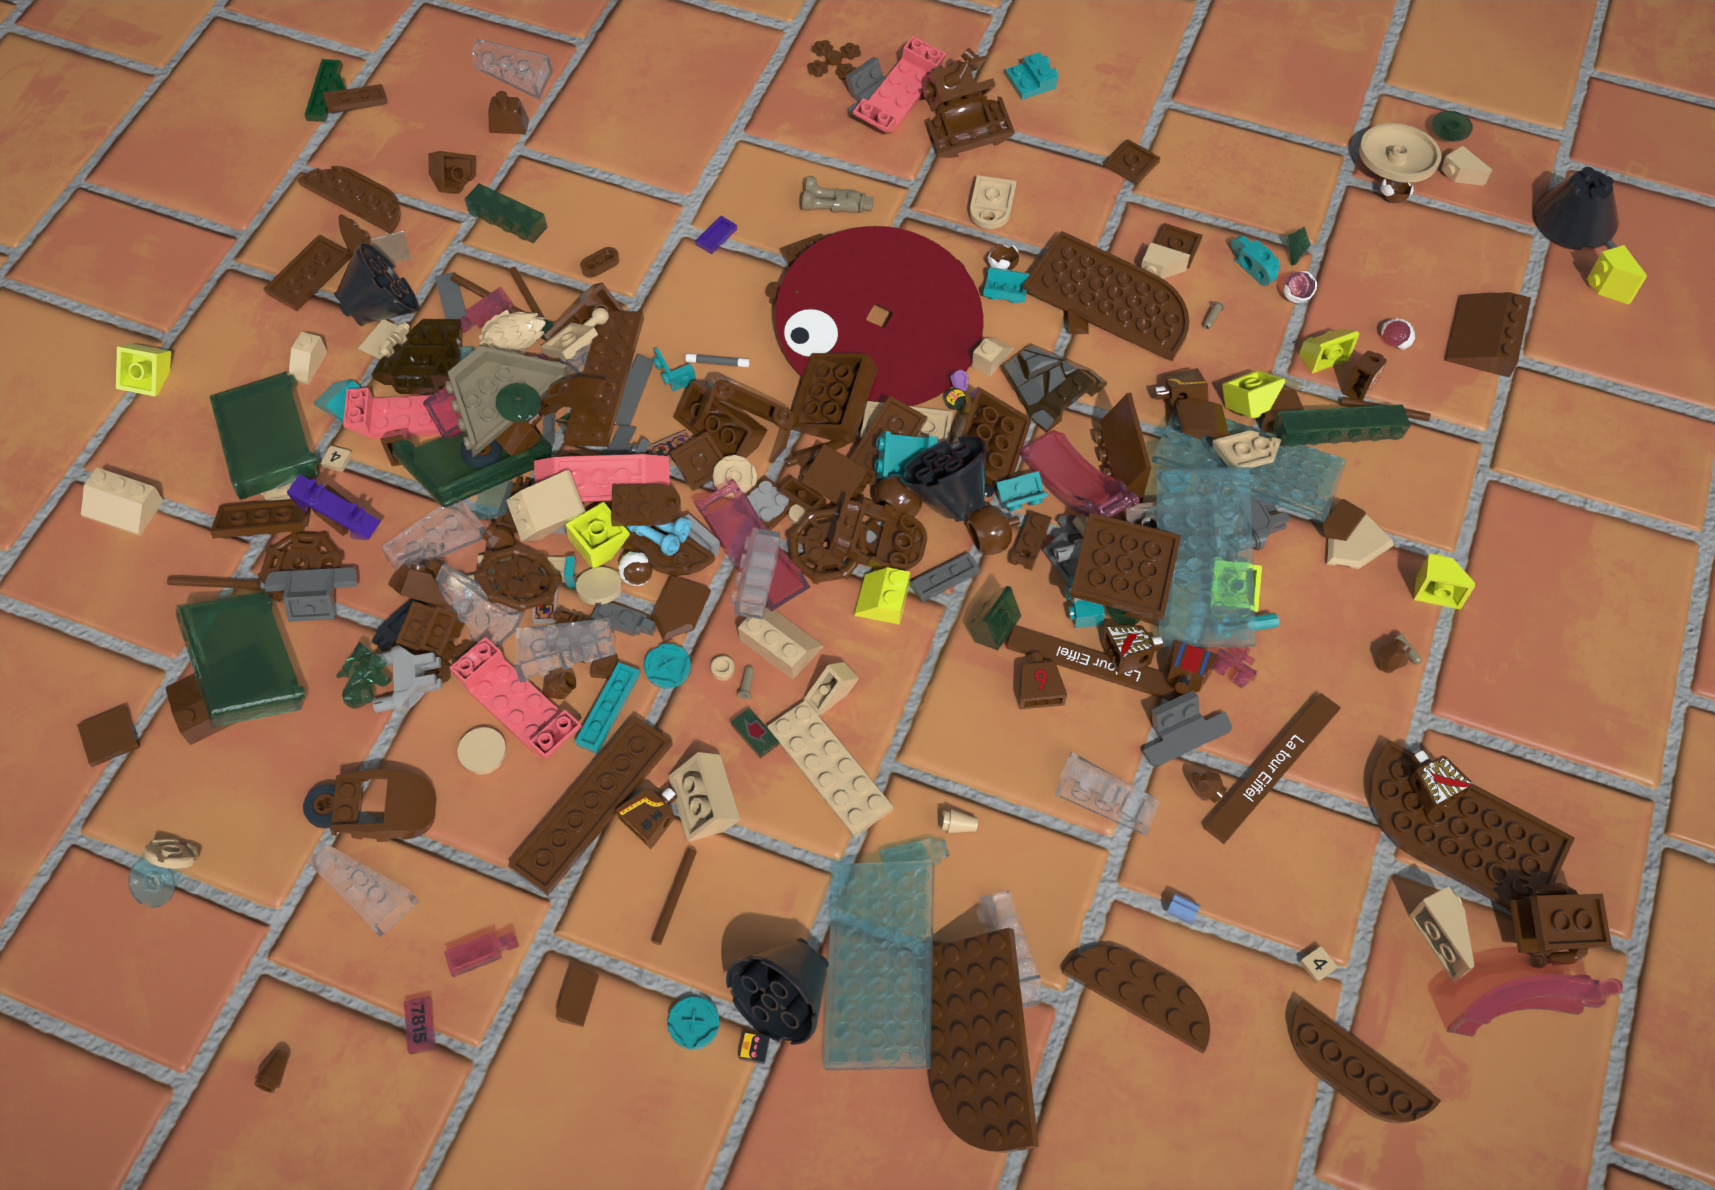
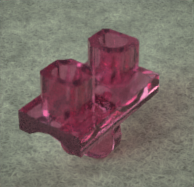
(1245, 672)

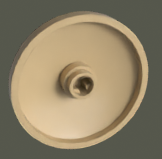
(1400, 152)

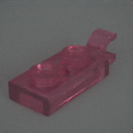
(486, 309)
(478, 952)

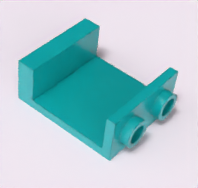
(897, 451)

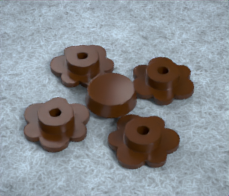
(833, 57)
(449, 653)

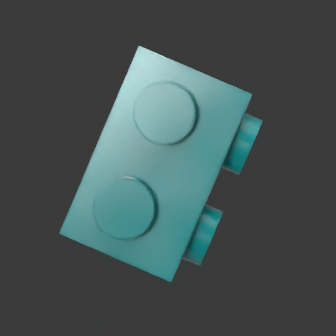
(1006, 285)
(1020, 490)

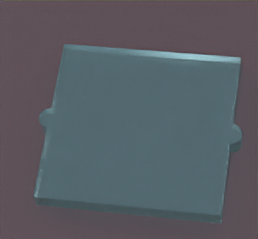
(393, 246)
(493, 501)

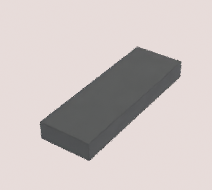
(450, 297)
(945, 577)

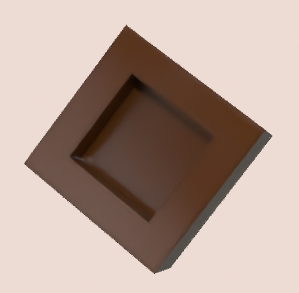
(604, 667)

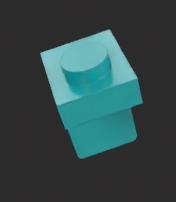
(677, 378)

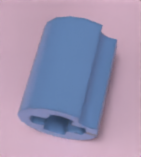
(1183, 908)

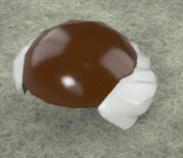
(1396, 191)
(1004, 257)
(635, 569)

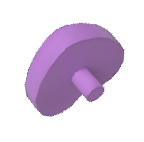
(959, 379)

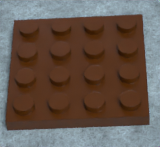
(1125, 566)

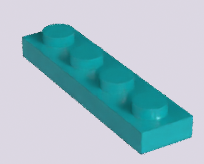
(607, 708)

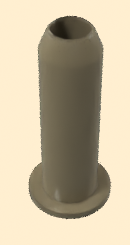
(1217, 307)
(1290, 383)
(1413, 655)
(746, 684)

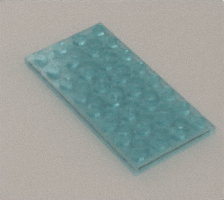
(1296, 480)
(1213, 570)
(880, 966)

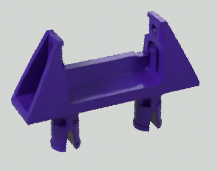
(308, 494)

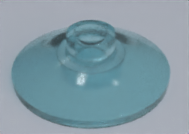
(144, 885)

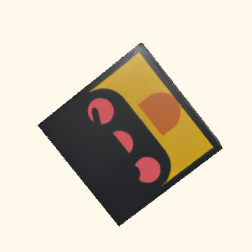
(754, 1048)

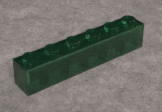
(1341, 425)

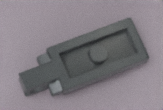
(624, 619)

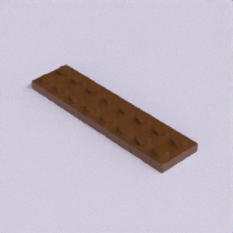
(611, 361)
(590, 805)

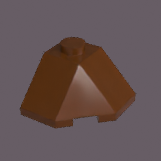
(451, 170)
(416, 583)

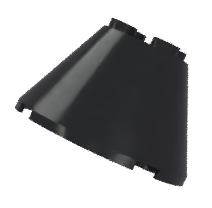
(1579, 211)
(372, 289)
(949, 477)
(780, 990)

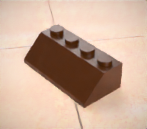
(728, 425)

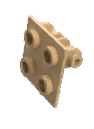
(383, 338)

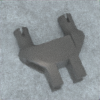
(1263, 523)

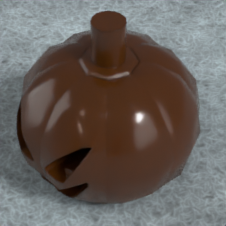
(894, 493)
(991, 529)

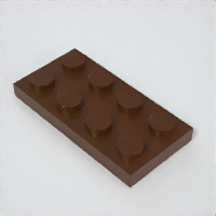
(307, 272)
(894, 418)
(258, 518)

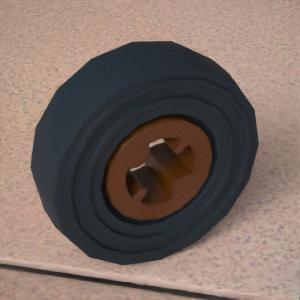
(489, 456)
(312, 805)

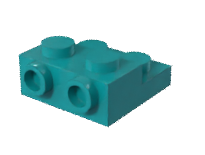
(1032, 76)

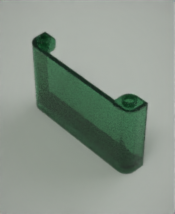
(263, 435)
(450, 480)
(239, 658)

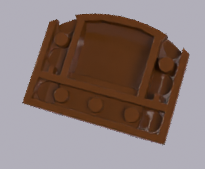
(970, 125)

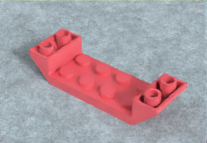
(902, 86)
(382, 415)
(597, 474)
(513, 703)

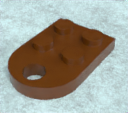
(644, 505)

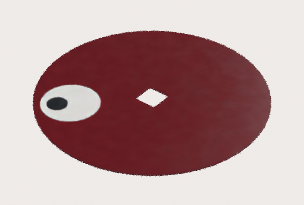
(928, 290)

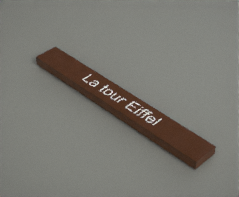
(1090, 663)
(1272, 768)

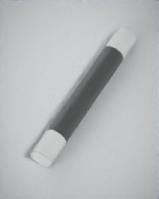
(717, 360)

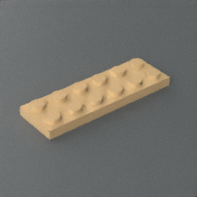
(830, 769)

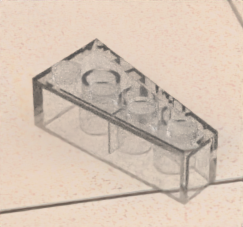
(997, 913)

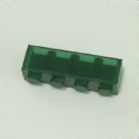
(506, 213)

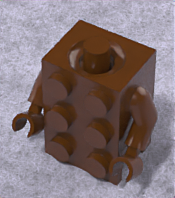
(955, 82)
(1559, 922)

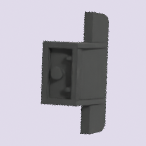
(864, 82)
(634, 389)
(621, 446)
(1067, 567)
(310, 592)
(1183, 729)

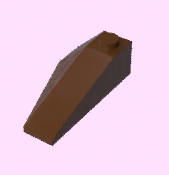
(581, 310)

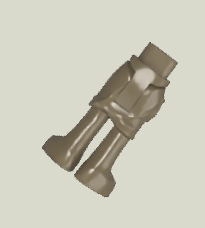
(844, 200)

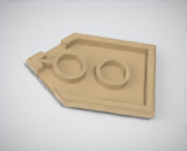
(1246, 449)
(1361, 547)

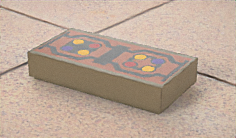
(669, 444)

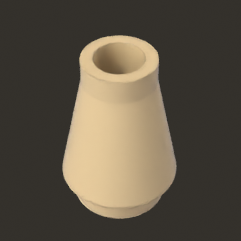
(956, 822)

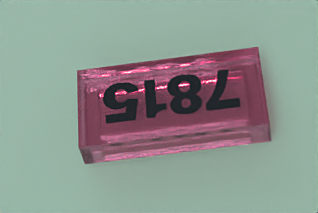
(419, 1025)

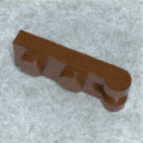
(1031, 540)

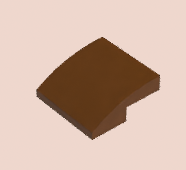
(1202, 418)
(426, 629)

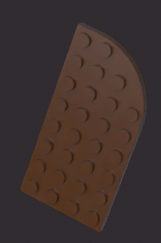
(1111, 294)
(1470, 839)
(981, 1044)

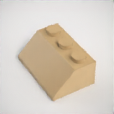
(119, 501)
(779, 642)
(704, 796)

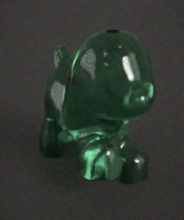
(363, 674)

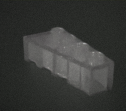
(514, 66)
(435, 536)
(756, 574)
(561, 645)
(1106, 794)
(367, 892)

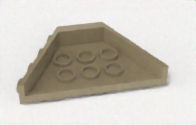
(480, 378)

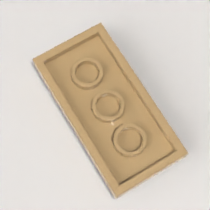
(937, 425)

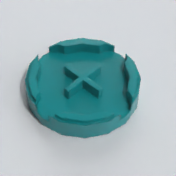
(667, 666)
(693, 1023)

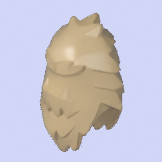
(512, 331)

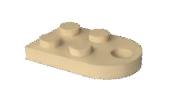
(992, 199)

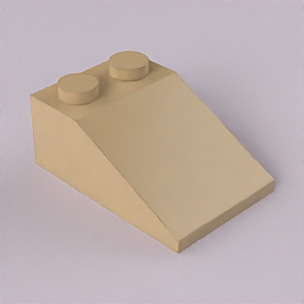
(545, 507)
(1445, 930)

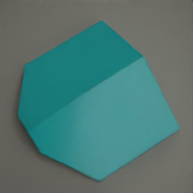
(334, 398)

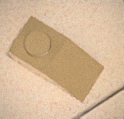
(1465, 167)
(1164, 261)
(990, 355)
(306, 357)
(831, 687)

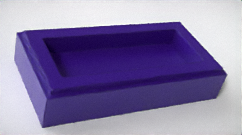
(716, 234)

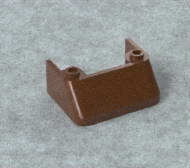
(752, 401)

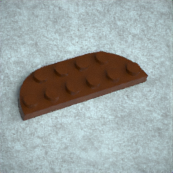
(355, 194)
(687, 560)
(1144, 992)
(1357, 1070)

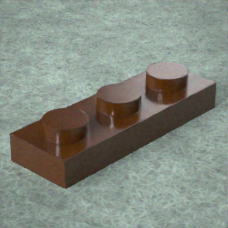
(354, 98)

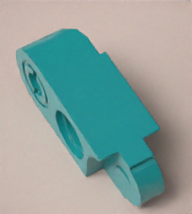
(1256, 260)

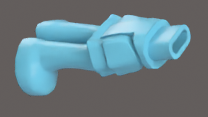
(669, 543)

